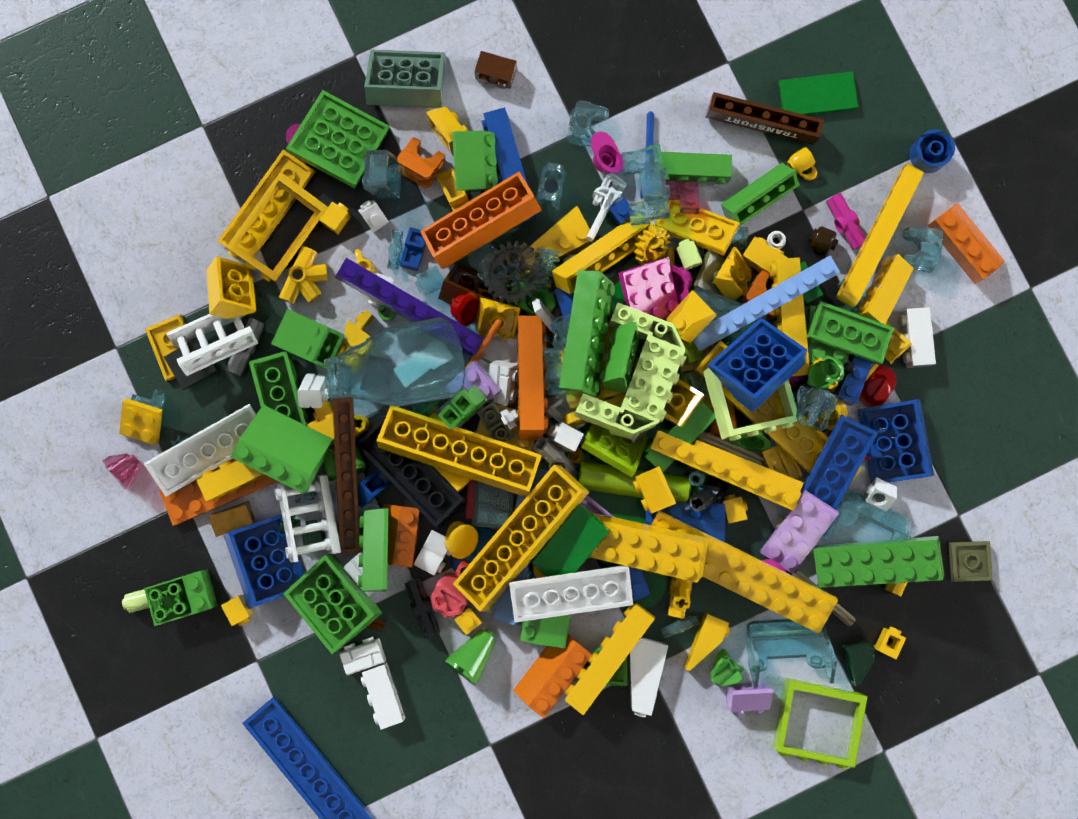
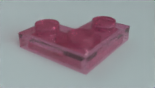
(687, 194)

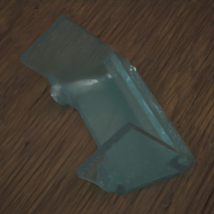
(854, 505)
(787, 640)

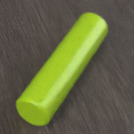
(608, 479)

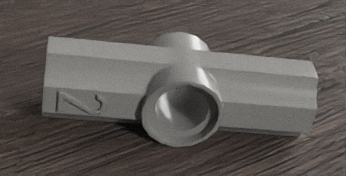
(240, 360)
(555, 455)

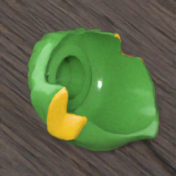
(825, 373)

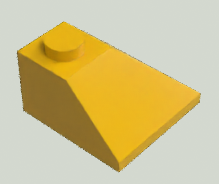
(691, 317)

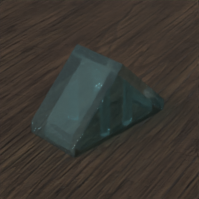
(696, 381)

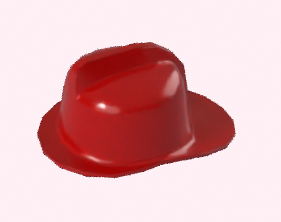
(465, 308)
(878, 386)

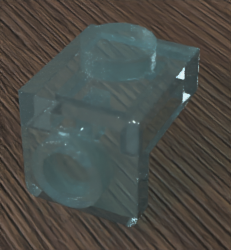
(156, 401)

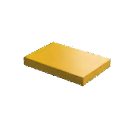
(161, 343)

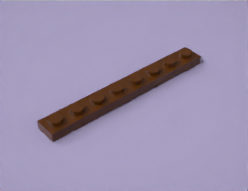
(346, 474)

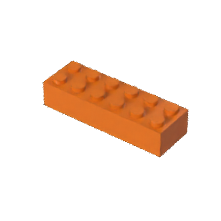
(480, 220)
(531, 385)

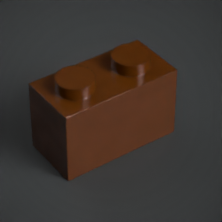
(495, 70)

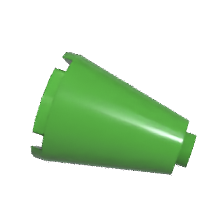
(472, 656)

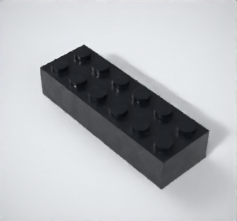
(415, 479)

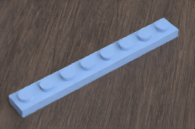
(767, 302)

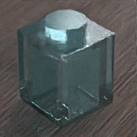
(429, 280)

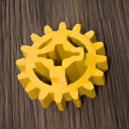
(652, 245)

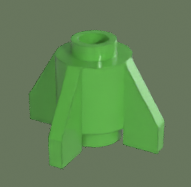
(726, 671)

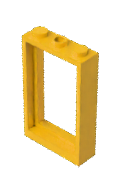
(302, 196)

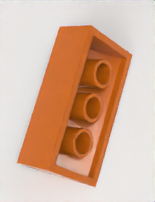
(967, 244)
(552, 675)

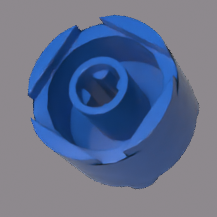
(932, 151)

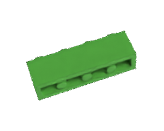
(698, 167)
(760, 194)

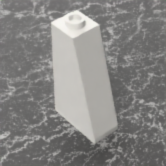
(646, 668)

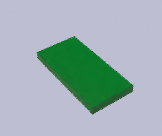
(819, 94)
(572, 544)

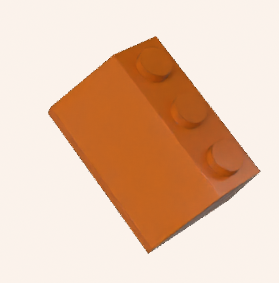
(402, 534)

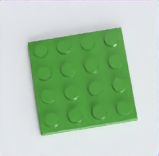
(337, 138)

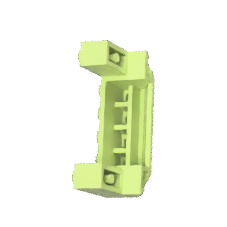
(650, 382)

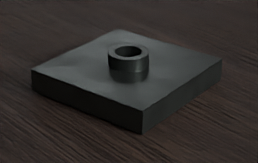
(190, 380)

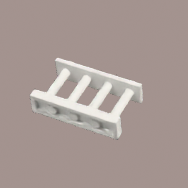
(213, 352)
(328, 523)

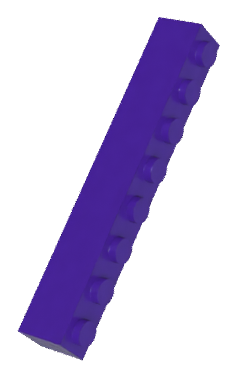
(401, 301)

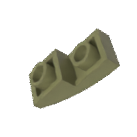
(492, 420)

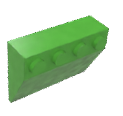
(282, 449)
(332, 603)

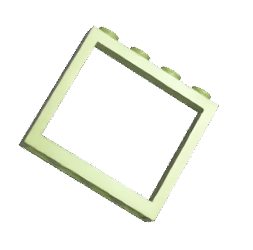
(723, 417)

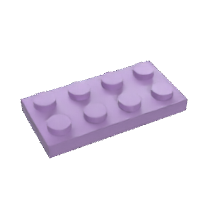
(476, 376)
(799, 532)

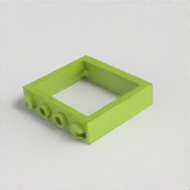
(802, 754)

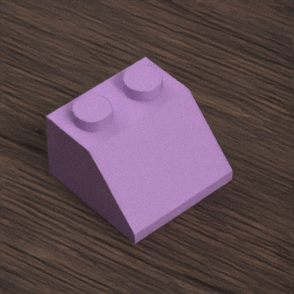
(747, 698)

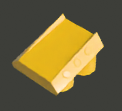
(733, 276)
(491, 310)

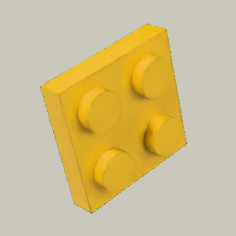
(140, 421)

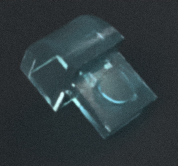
(554, 362)

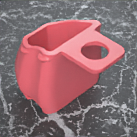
(446, 597)

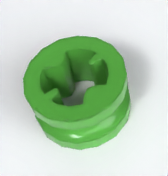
(391, 316)

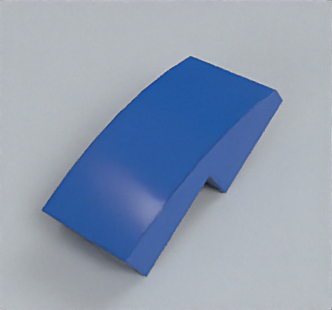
(413, 250)

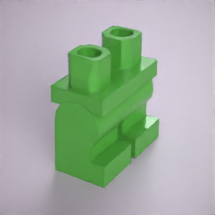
(462, 407)

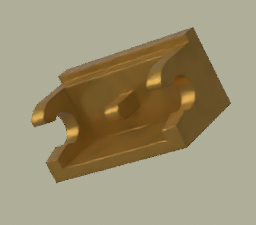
(231, 518)

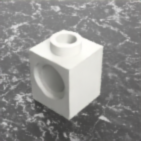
(880, 494)

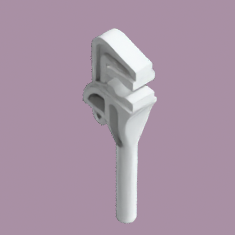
(606, 198)

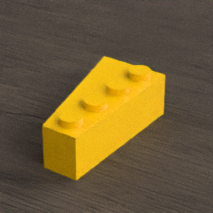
(565, 236)

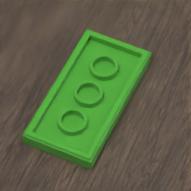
(850, 333)

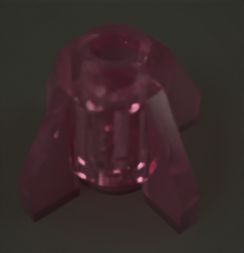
(122, 468)

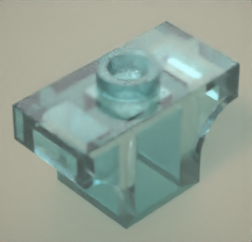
(560, 330)

